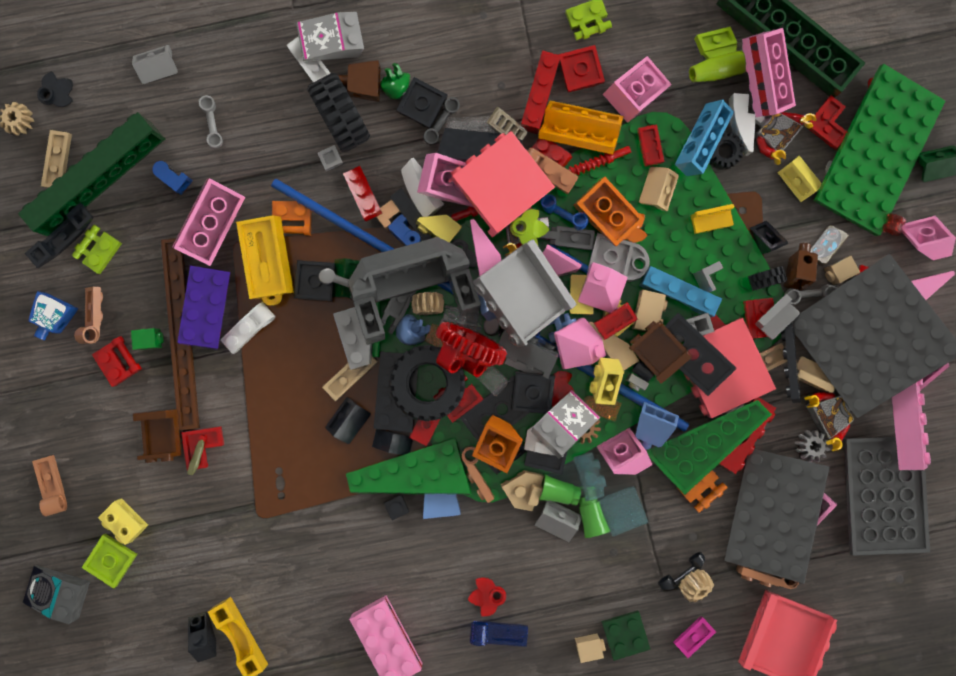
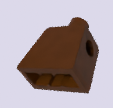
(363, 80)
(801, 268)

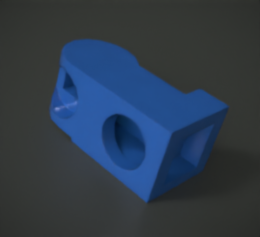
(168, 176)
(400, 230)

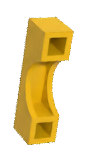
(248, 654)

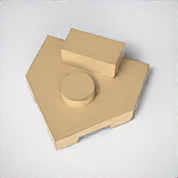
(524, 490)

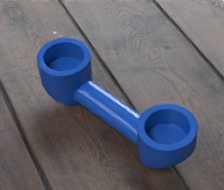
(549, 205)

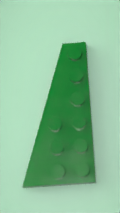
(424, 471)

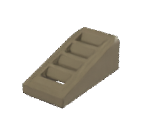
(517, 129)

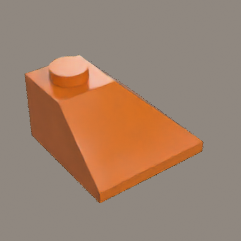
(498, 444)

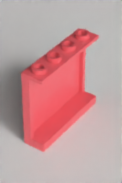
(502, 182)
(746, 382)
(787, 638)

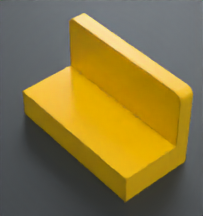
(712, 219)

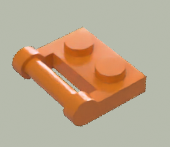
(293, 212)

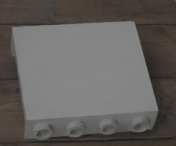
(524, 293)

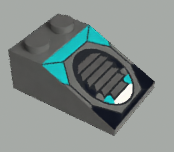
(56, 594)

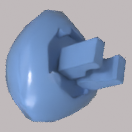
(411, 331)

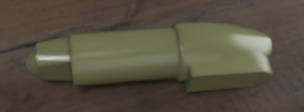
(194, 463)

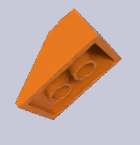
(609, 211)

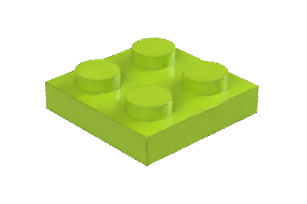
(109, 561)

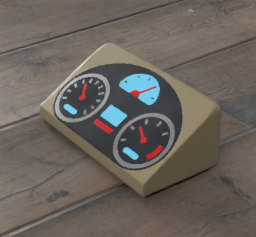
(828, 244)

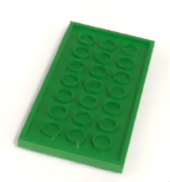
(879, 150)

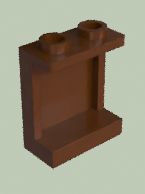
(660, 350)
(159, 435)

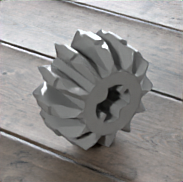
(819, 448)

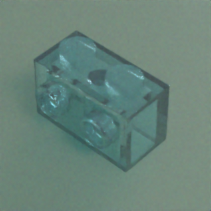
(589, 477)

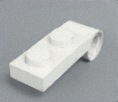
(314, 68)
(247, 327)

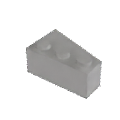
(352, 338)

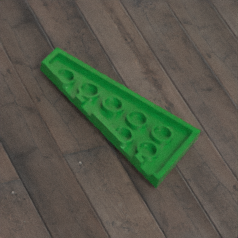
(699, 451)

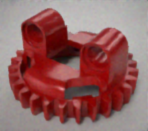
(467, 350)

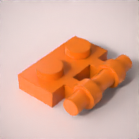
(695, 493)

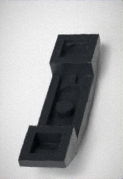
(61, 238)

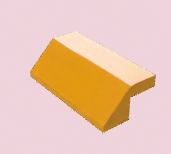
(581, 127)

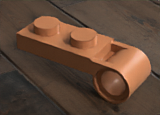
(558, 175)
(93, 316)
(475, 476)
(50, 486)
(765, 578)

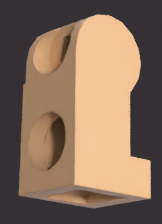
(390, 212)

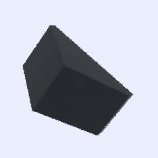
(767, 237)
(392, 442)

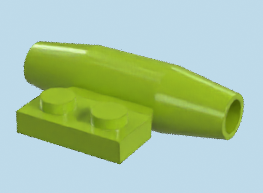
(721, 55)

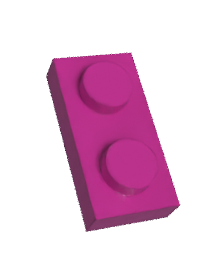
(694, 637)

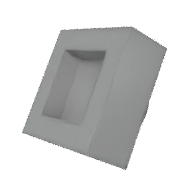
(330, 158)
(636, 383)

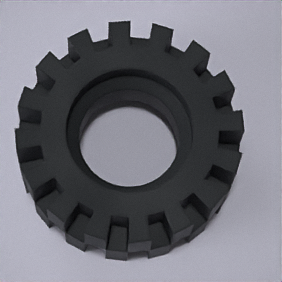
(736, 154)
(767, 278)

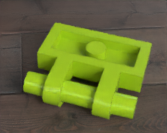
(585, 14)
(102, 251)

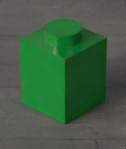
(147, 339)

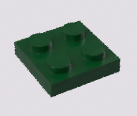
(625, 635)

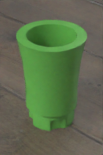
(559, 491)
(592, 518)

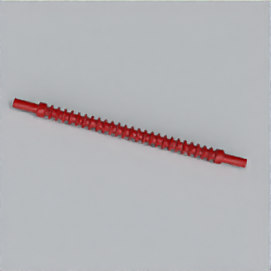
(606, 158)

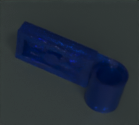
(498, 633)

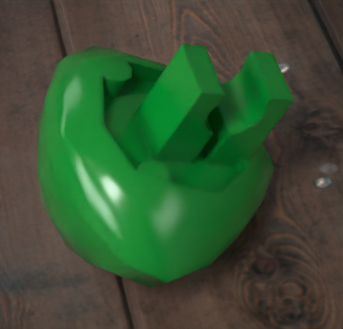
(395, 84)

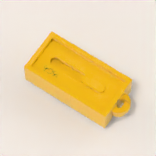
(265, 258)

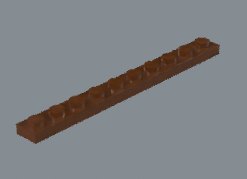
(181, 354)

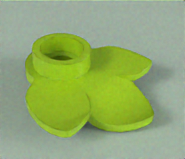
(531, 227)

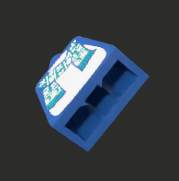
(50, 314)

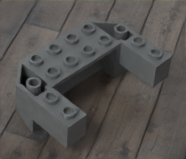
(407, 271)

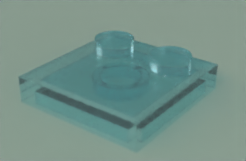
(623, 511)

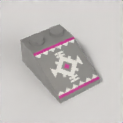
(330, 37)
(565, 424)

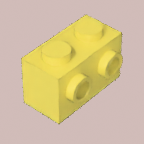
(607, 381)
(122, 521)

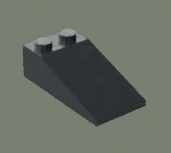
(465, 143)

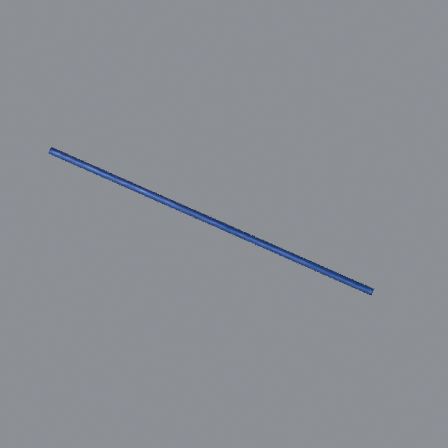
(383, 247)

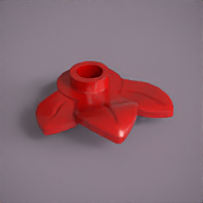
(561, 386)
(484, 596)

